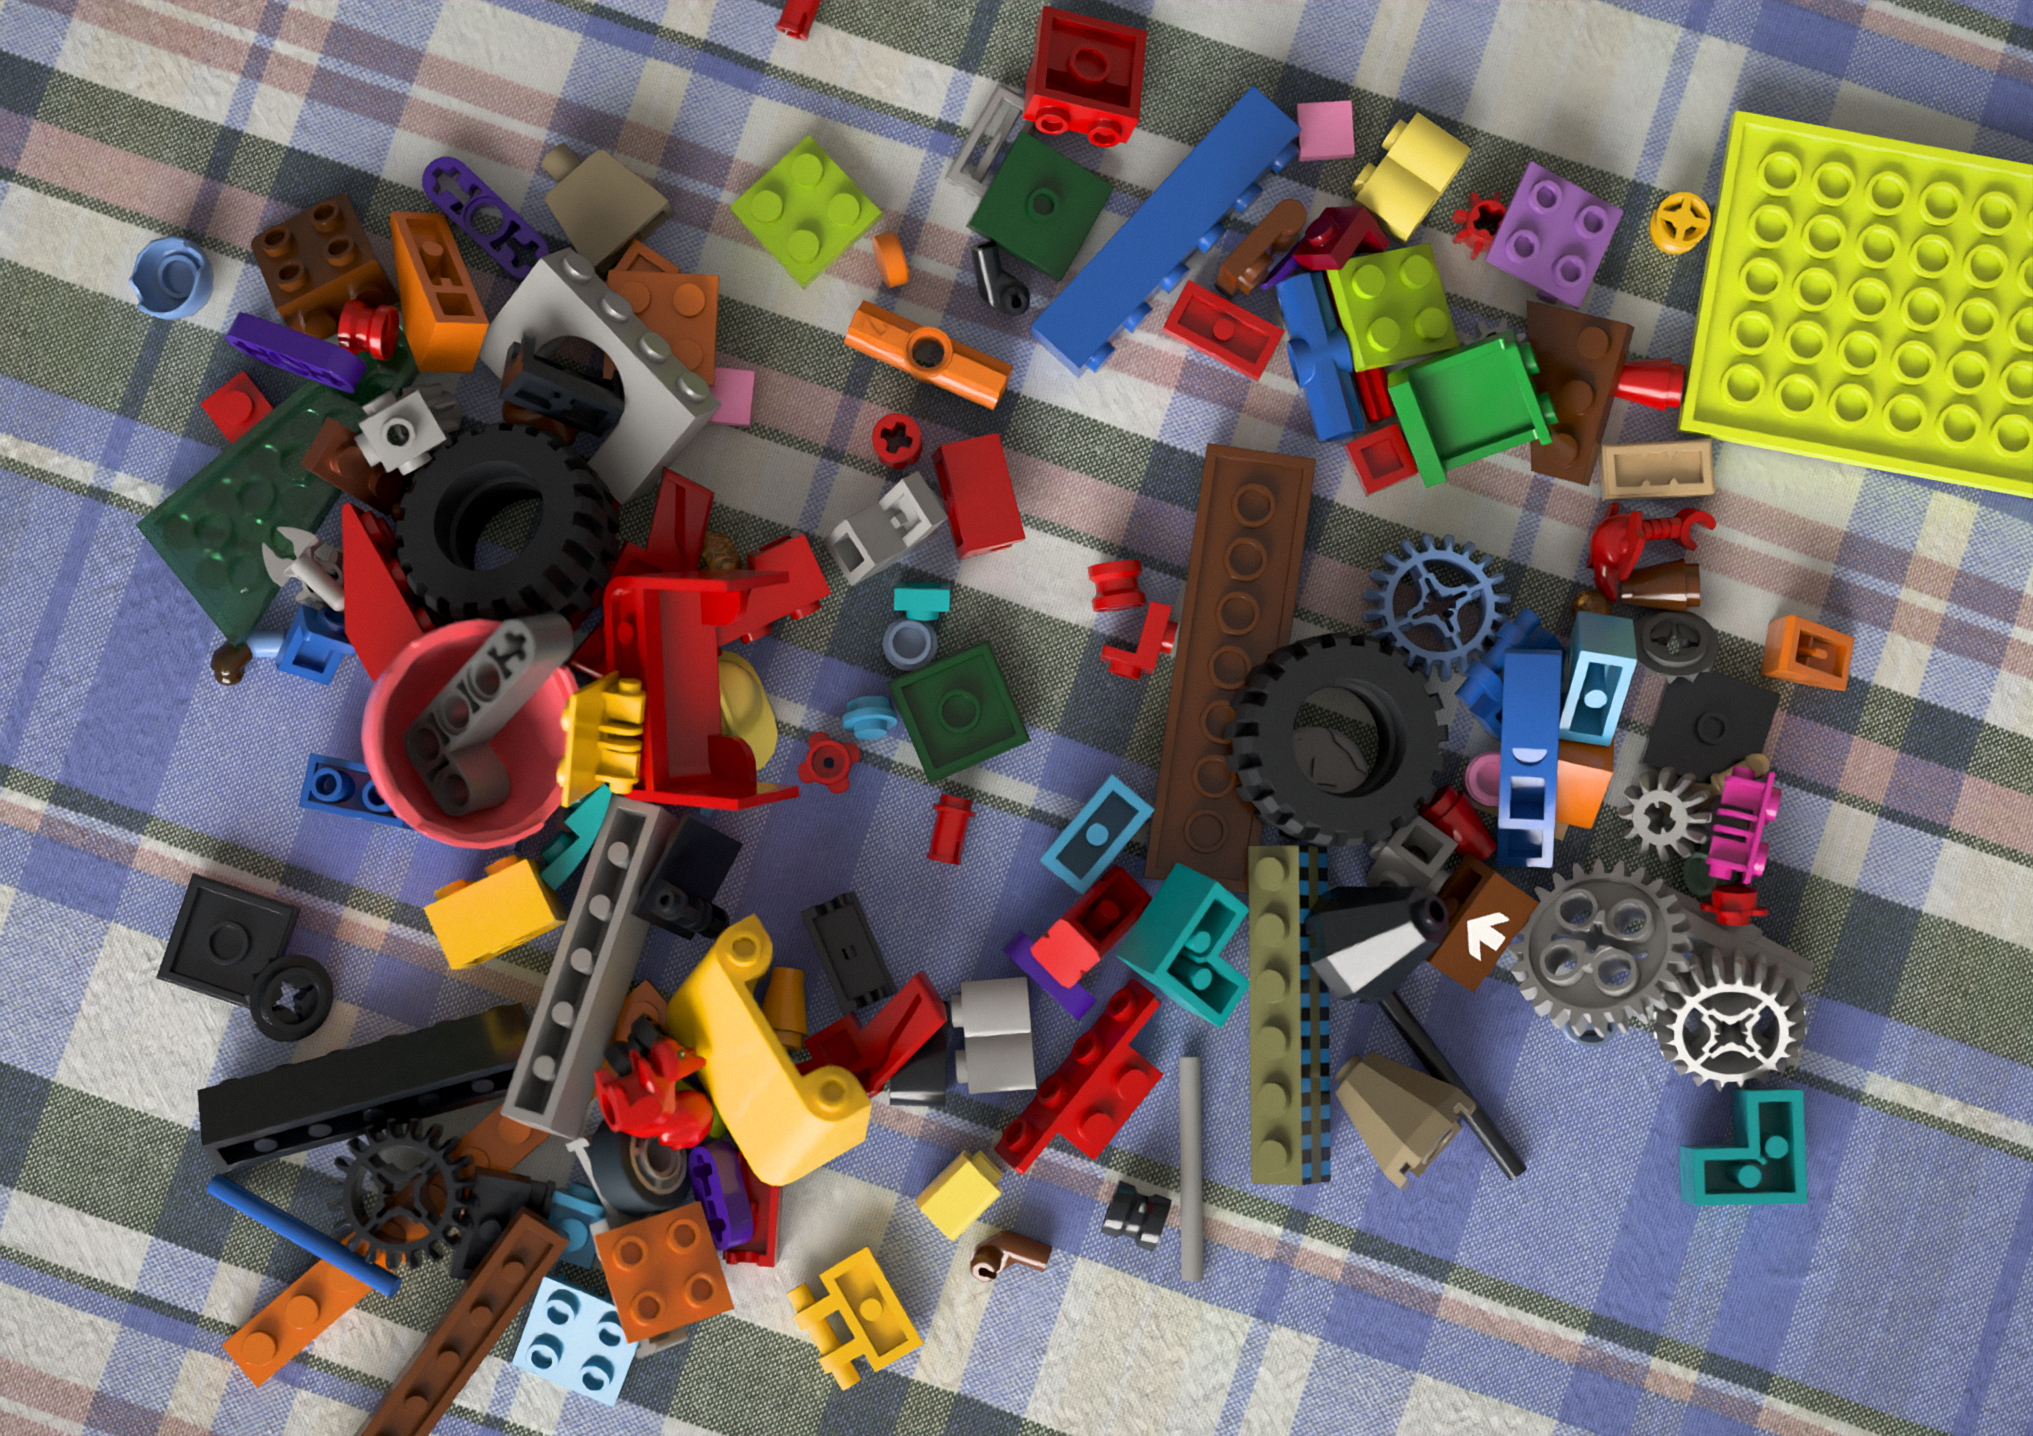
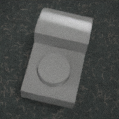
(886, 529)

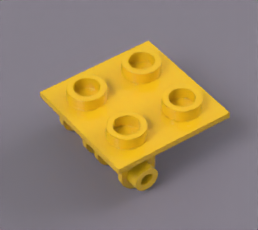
(592, 748)

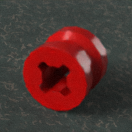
(369, 329)
(1117, 586)

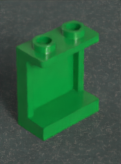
(1471, 404)

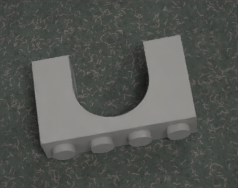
(662, 397)

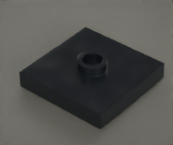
(1708, 725)
(225, 938)

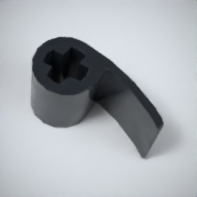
(924, 1075)

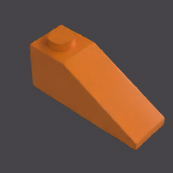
(436, 294)

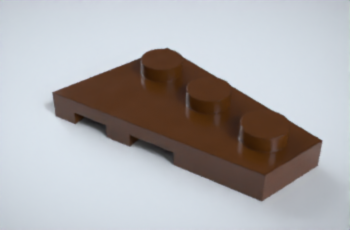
(1581, 370)

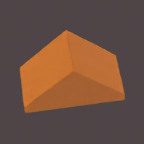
(1807, 653)
(1582, 781)

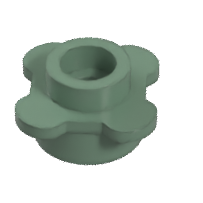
(1696, 873)

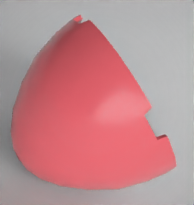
(526, 745)

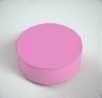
(1482, 779)

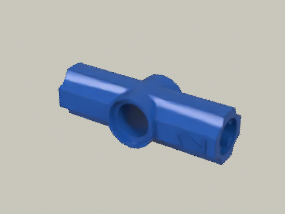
(1319, 357)

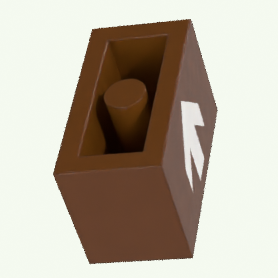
(1482, 921)

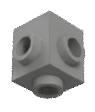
(421, 434)
(1412, 857)

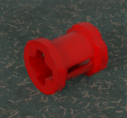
(889, 426)

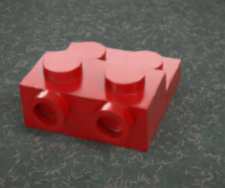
(1085, 77)

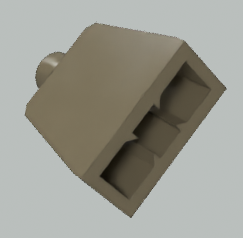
(602, 205)

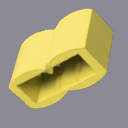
(1410, 176)
(961, 1193)

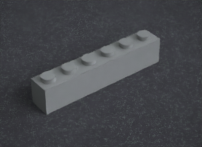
(589, 973)

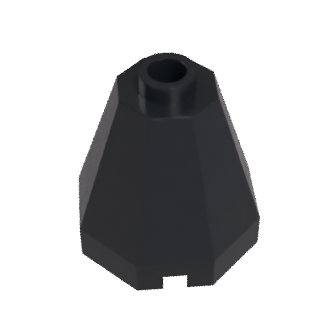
(1373, 937)

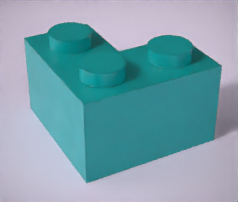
(1181, 941)
(1762, 1163)

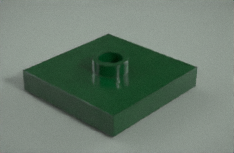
(1040, 206)
(958, 711)

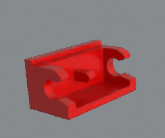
(978, 496)
(766, 1210)

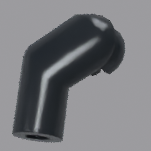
(995, 283)

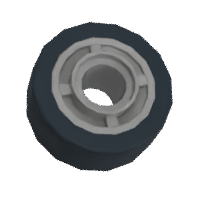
(638, 1172)

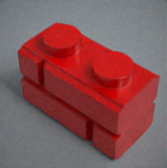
(1091, 927)

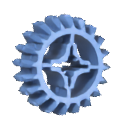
(1426, 583)

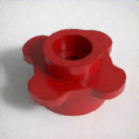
(821, 748)
(1734, 904)

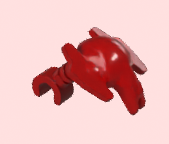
(1621, 537)

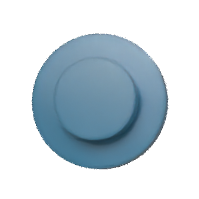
(869, 717)

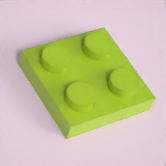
(806, 212)
(1393, 307)

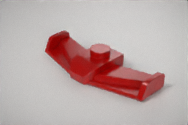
(671, 546)
(885, 1042)

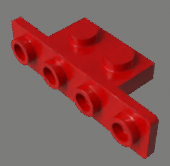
(1092, 1087)

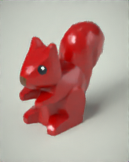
(647, 1099)

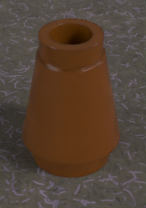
(1663, 586)

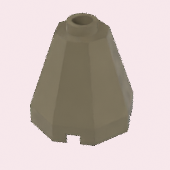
(1400, 1113)

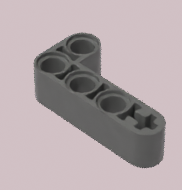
(453, 732)

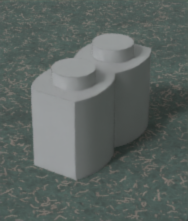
(996, 1035)

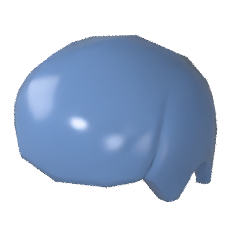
(172, 278)

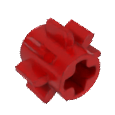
(1489, 211)

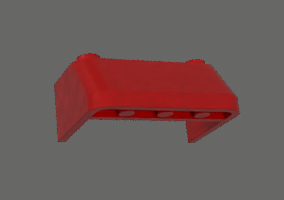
(666, 637)

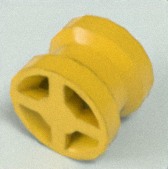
(1684, 212)

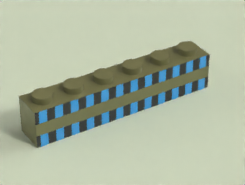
(1287, 1019)

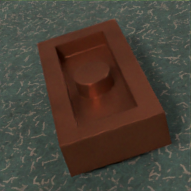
(342, 463)

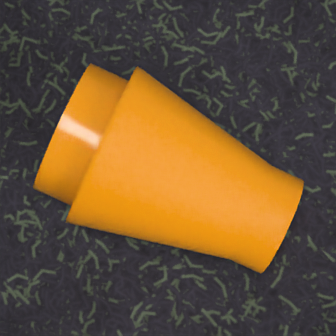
(786, 1007)

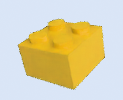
(494, 913)

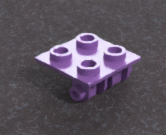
(1553, 236)

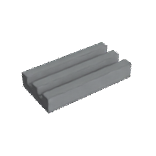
(973, 184)

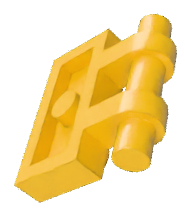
(870, 1310)

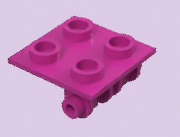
(1763, 802)

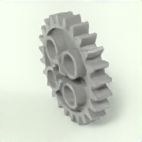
(1614, 904)

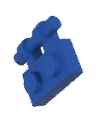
(1485, 679)

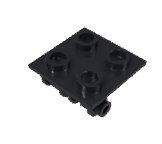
(686, 881)

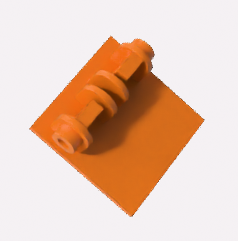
(663, 1272)

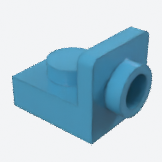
(574, 1212)

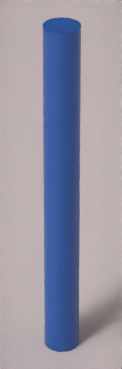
(304, 1235)

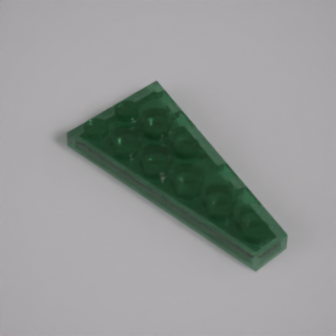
(223, 515)

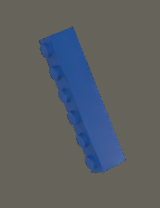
(1166, 233)

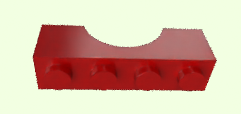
(770, 603)

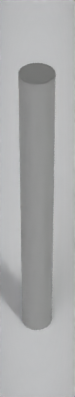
(1191, 1168)

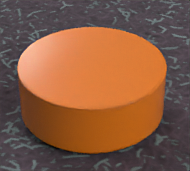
(890, 259)

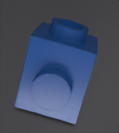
(314, 645)

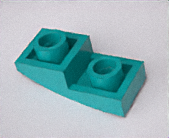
(566, 851)

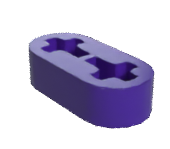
(1074, 1000)
(722, 1193)

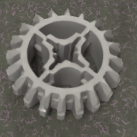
(1728, 1038)

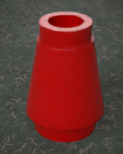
(1652, 383)
(1458, 819)

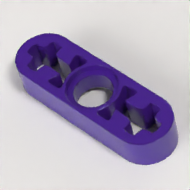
(469, 183)
(296, 352)

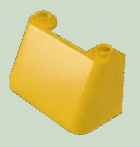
(773, 1113)

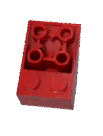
(378, 602)

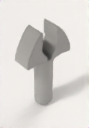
(303, 567)

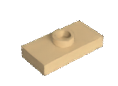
(1656, 470)

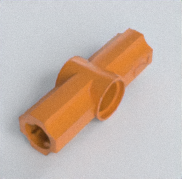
(897, 339)

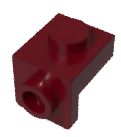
(1338, 235)

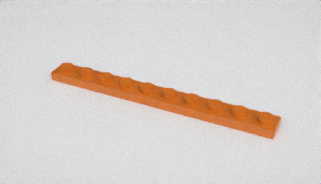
(328, 1293)

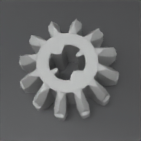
(1685, 812)

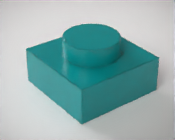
(922, 599)

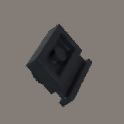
(500, 1199)

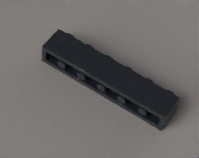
(362, 1086)

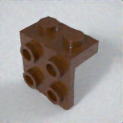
(319, 265)

